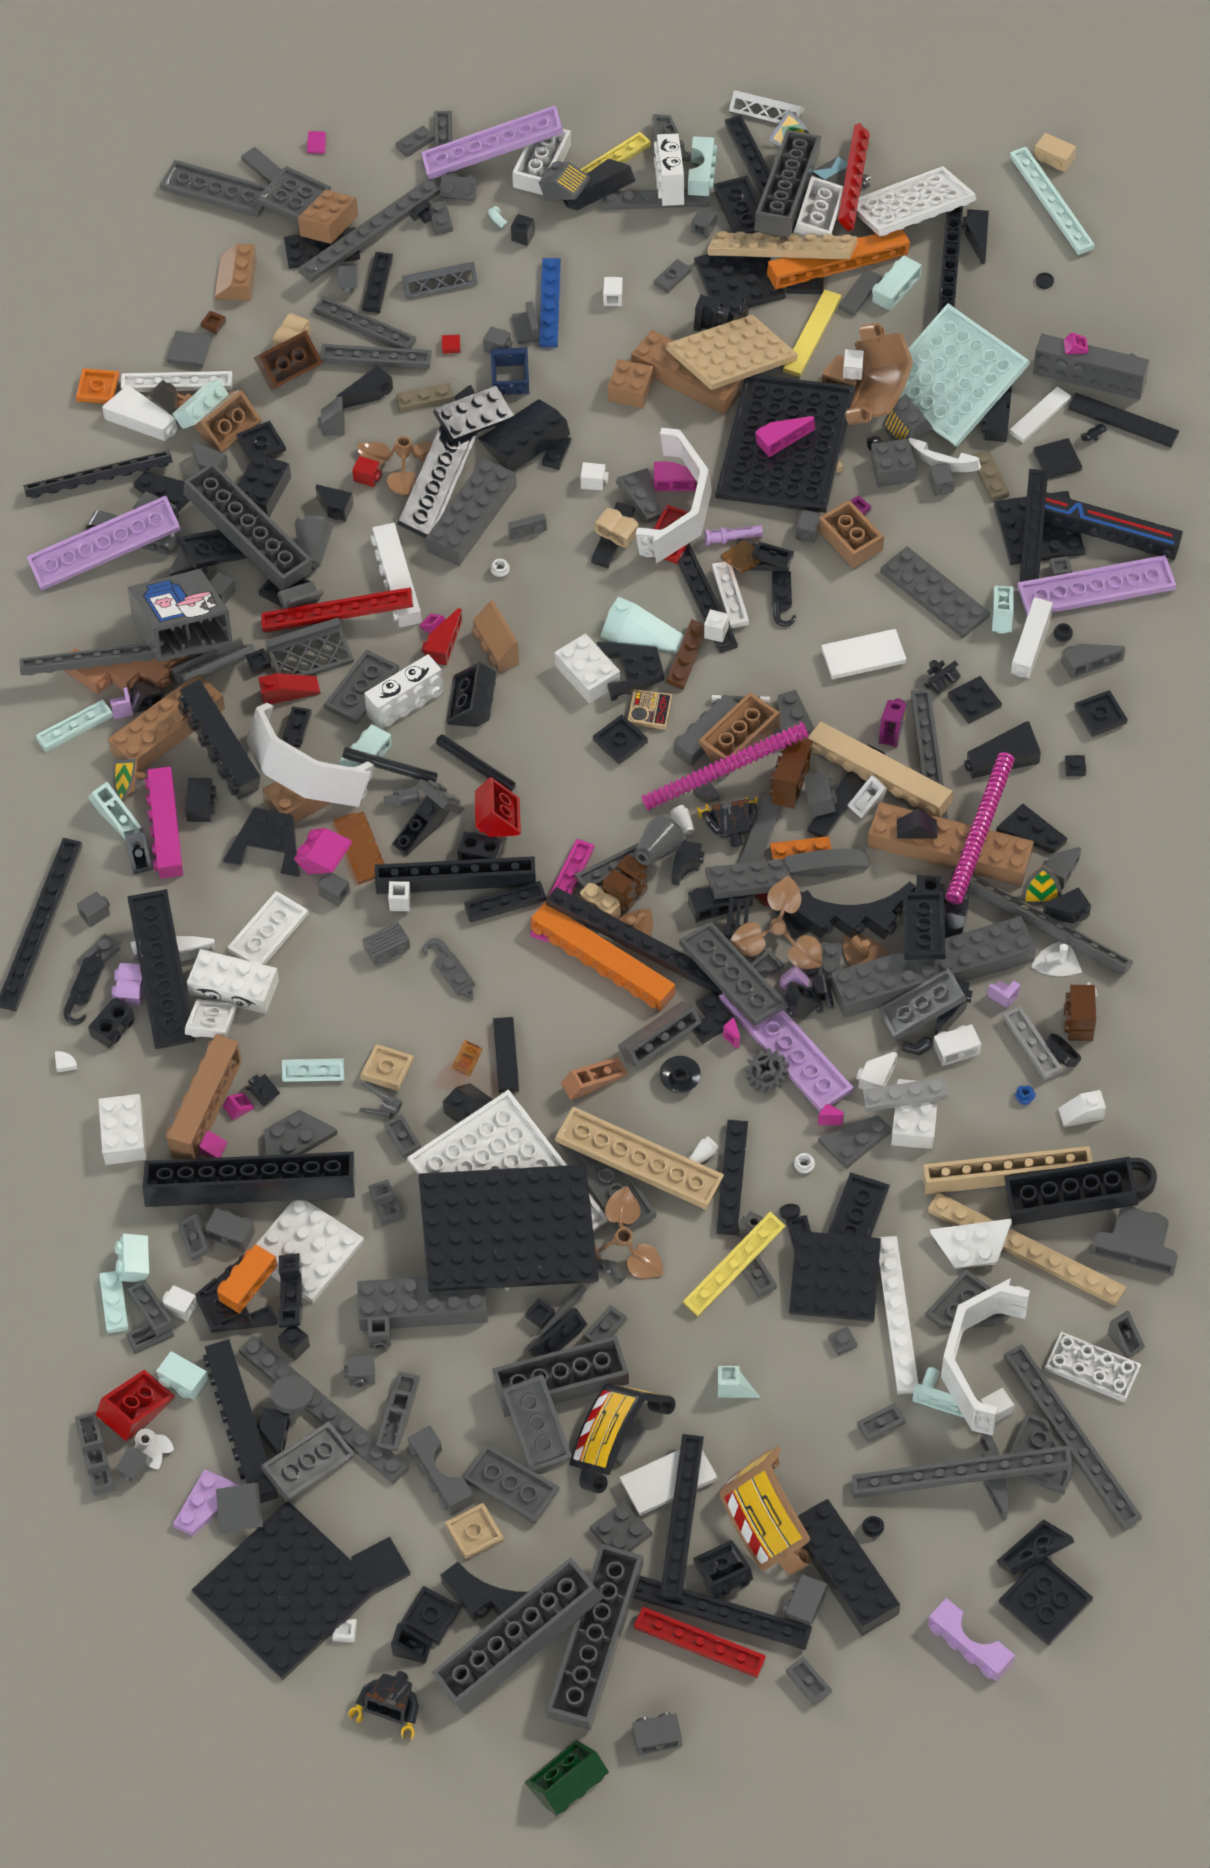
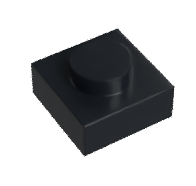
(258, 660)
(1075, 765)
(540, 1313)

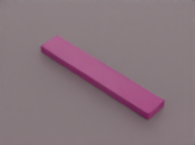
(575, 862)

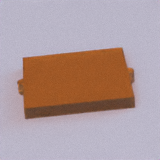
(740, 556)

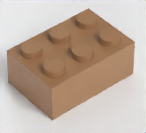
(328, 216)
(851, 534)
(284, 800)

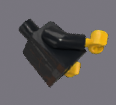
(731, 819)
(390, 1699)

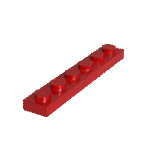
(700, 1642)

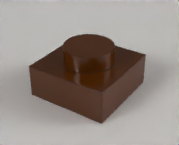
(213, 322)

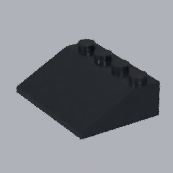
(525, 435)

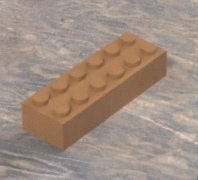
(676, 376)
(157, 728)
(204, 1098)

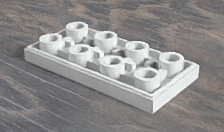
(863, 654)
(1093, 1367)
(655, 1482)

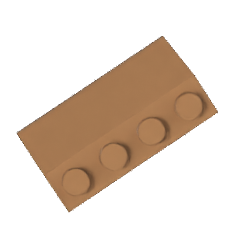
(740, 727)

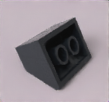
(471, 696)
(464, 1101)

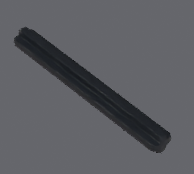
(475, 762)
(389, 765)

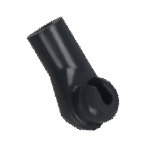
(919, 1047)

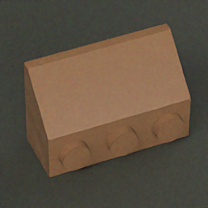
(236, 273)
(226, 420)
(496, 638)

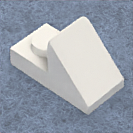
(867, 797)

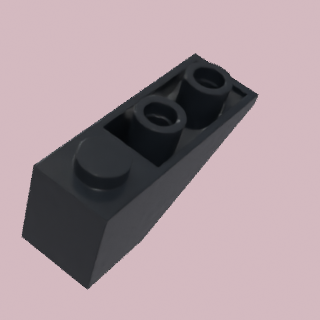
(420, 826)

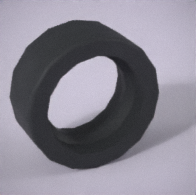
(1147, 1168)

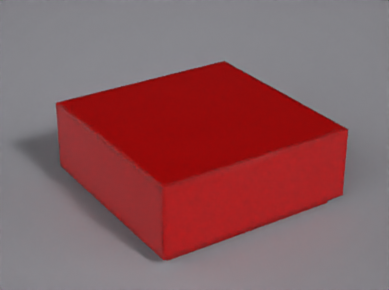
(451, 344)

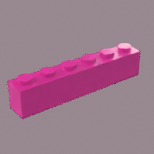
(165, 822)

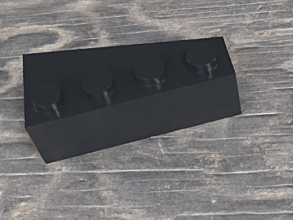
(998, 419)

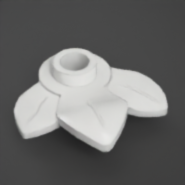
(155, 1447)

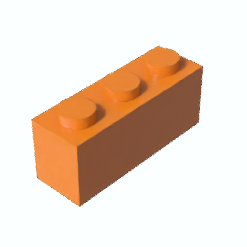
(247, 1278)

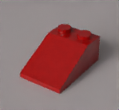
(133, 1404)

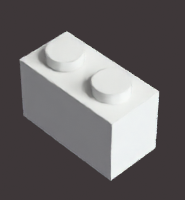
(956, 1044)

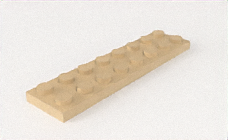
(781, 246)
(639, 1158)

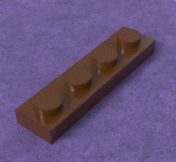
(686, 655)

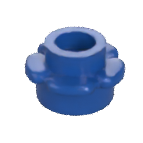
(1025, 1099)

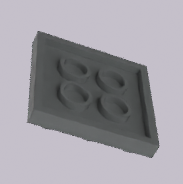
(291, 193)

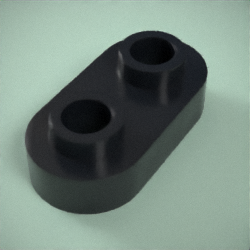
(1063, 1050)

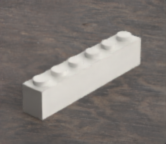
(395, 570)

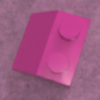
(321, 851)

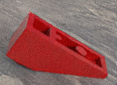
(442, 639)
(287, 687)

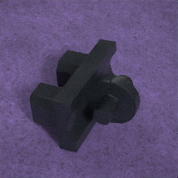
(936, 681)

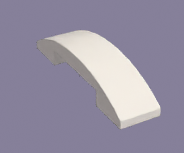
(965, 463)

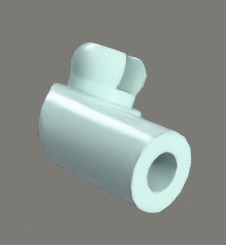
(494, 214)

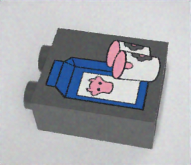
(180, 615)

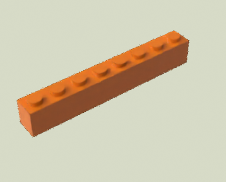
(869, 250)
(603, 957)

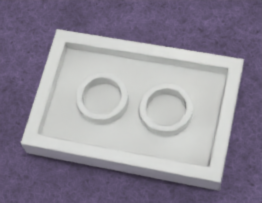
(210, 1018)

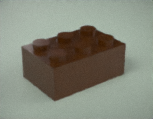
(288, 360)
(790, 773)

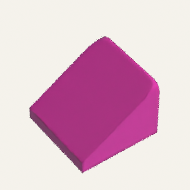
(316, 142)
(1075, 344)
(431, 622)
(731, 1033)
(237, 1105)
(830, 1116)
(212, 1145)

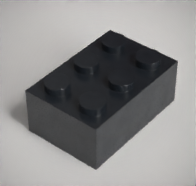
(265, 481)

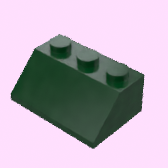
(567, 1777)

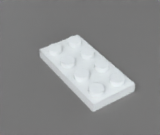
(268, 929)

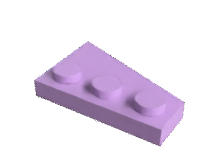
(201, 1503)

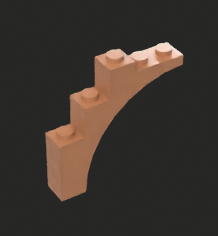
(126, 675)

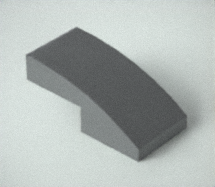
(385, 1202)

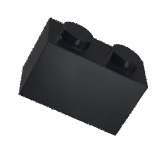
(200, 799)

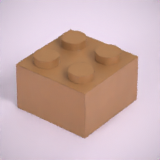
(630, 383)

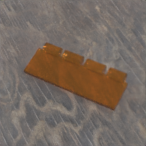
(364, 850)

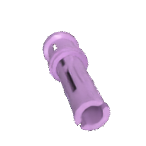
(724, 535)

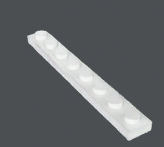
(897, 1316)

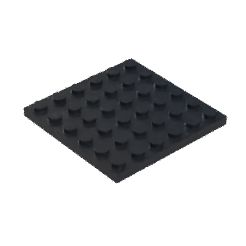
(285, 1590)

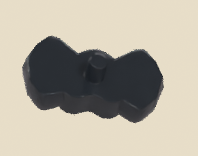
(1093, 433)

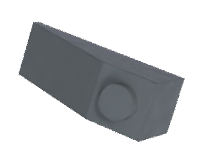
(1090, 657)

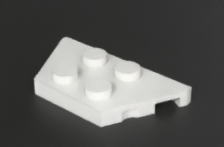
(973, 1243)

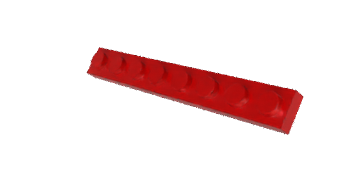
(853, 177)
(340, 609)

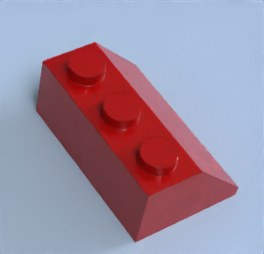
(497, 810)

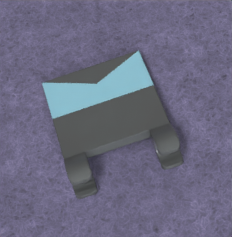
(835, 172)

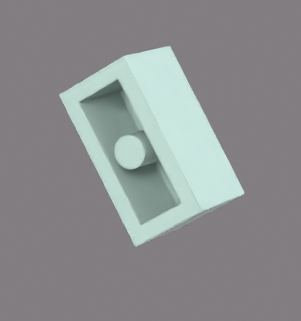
(132, 1258)
(182, 1376)

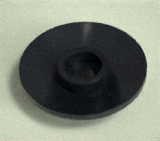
(683, 1067)

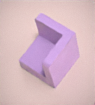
(121, 706)
(795, 975)
(1003, 993)

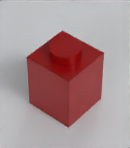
(367, 471)

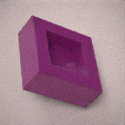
(861, 504)

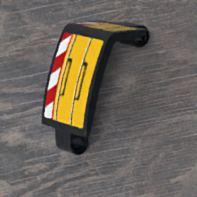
(607, 1428)

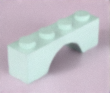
(702, 178)

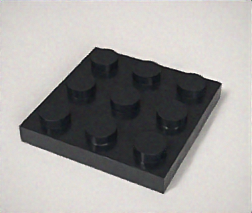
(1045, 1600)

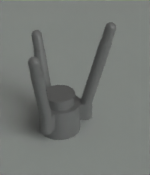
(390, 1103)

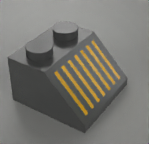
(563, 181)
(906, 421)

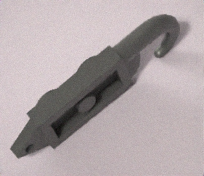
(451, 969)

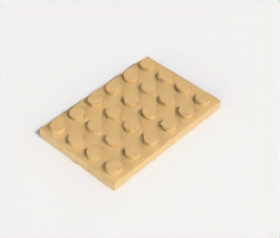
(731, 352)

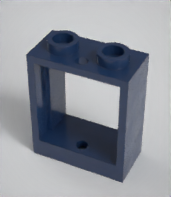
(517, 356)

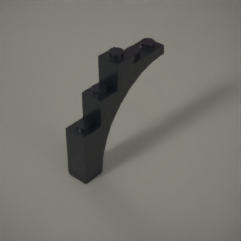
(877, 916)
(475, 1595)

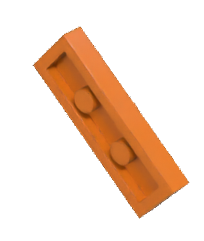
(782, 849)

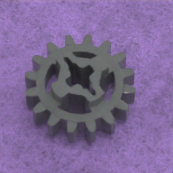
(767, 1079)

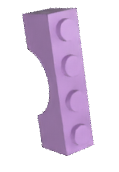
(991, 1658)

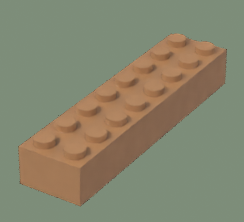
(1001, 856)

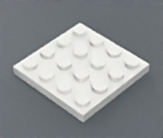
(319, 1238)

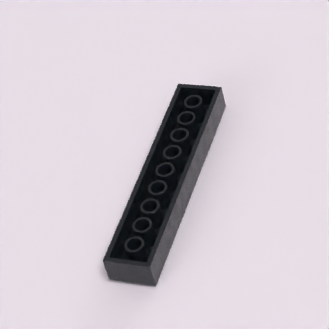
(249, 1179)

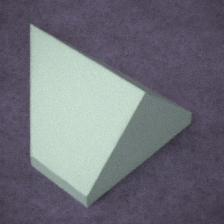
(734, 1384)

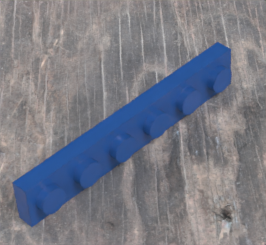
(550, 302)

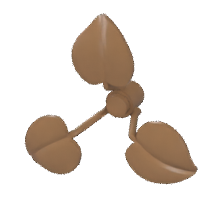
(397, 482)
(784, 897)
(625, 1209)

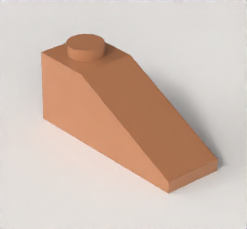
(593, 1077)

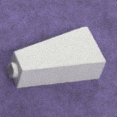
(139, 414)
(1032, 638)

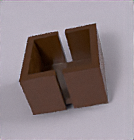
(627, 887)
(1080, 1012)

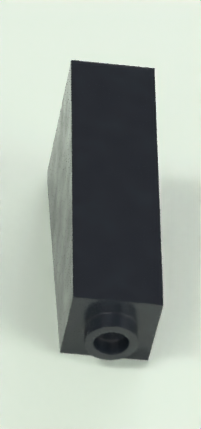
(604, 180)
(1018, 742)

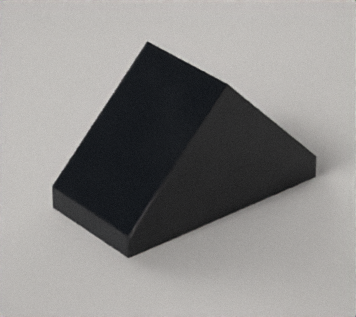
(917, 826)
(410, 1645)

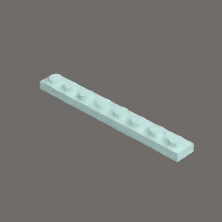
(1052, 200)

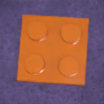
(97, 385)

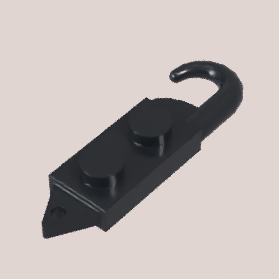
(782, 596)
(84, 986)

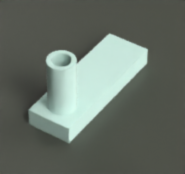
(928, 1396)

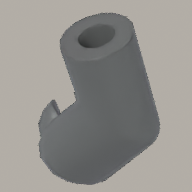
(611, 1268)

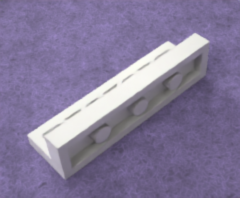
(763, 101)

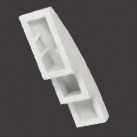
(188, 946)

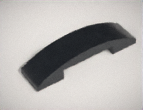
(290, 1290)

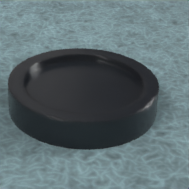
(1044, 280)
(790, 1211)

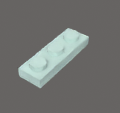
(313, 1070)
(113, 1302)

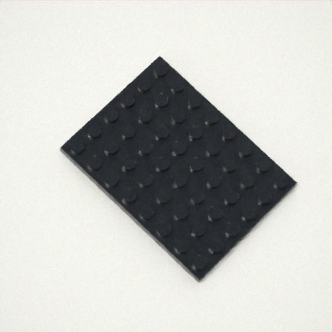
(801, 472)
(507, 1228)

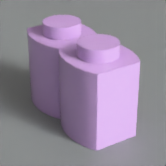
(129, 984)

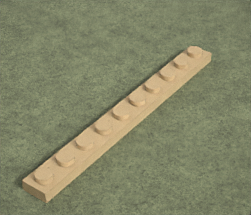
(1034, 1252)

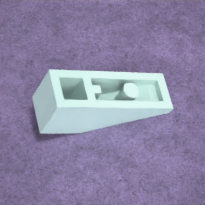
(1002, 609)
(113, 809)

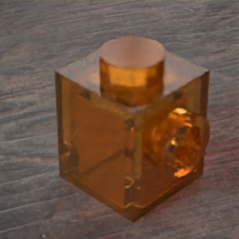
(467, 1058)

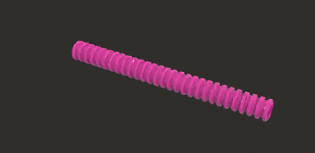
(724, 766)
(980, 828)

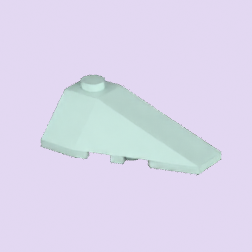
(635, 626)

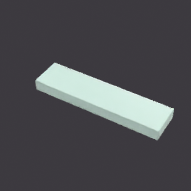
(74, 725)

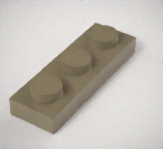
(424, 397)
(991, 476)

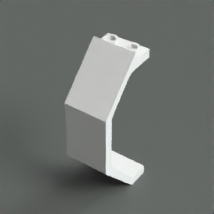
(690, 526)
(301, 772)
(998, 1299)

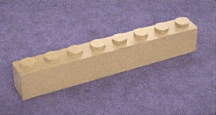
(895, 776)
(991, 1171)

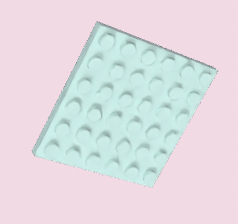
(959, 373)

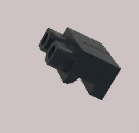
(709, 313)

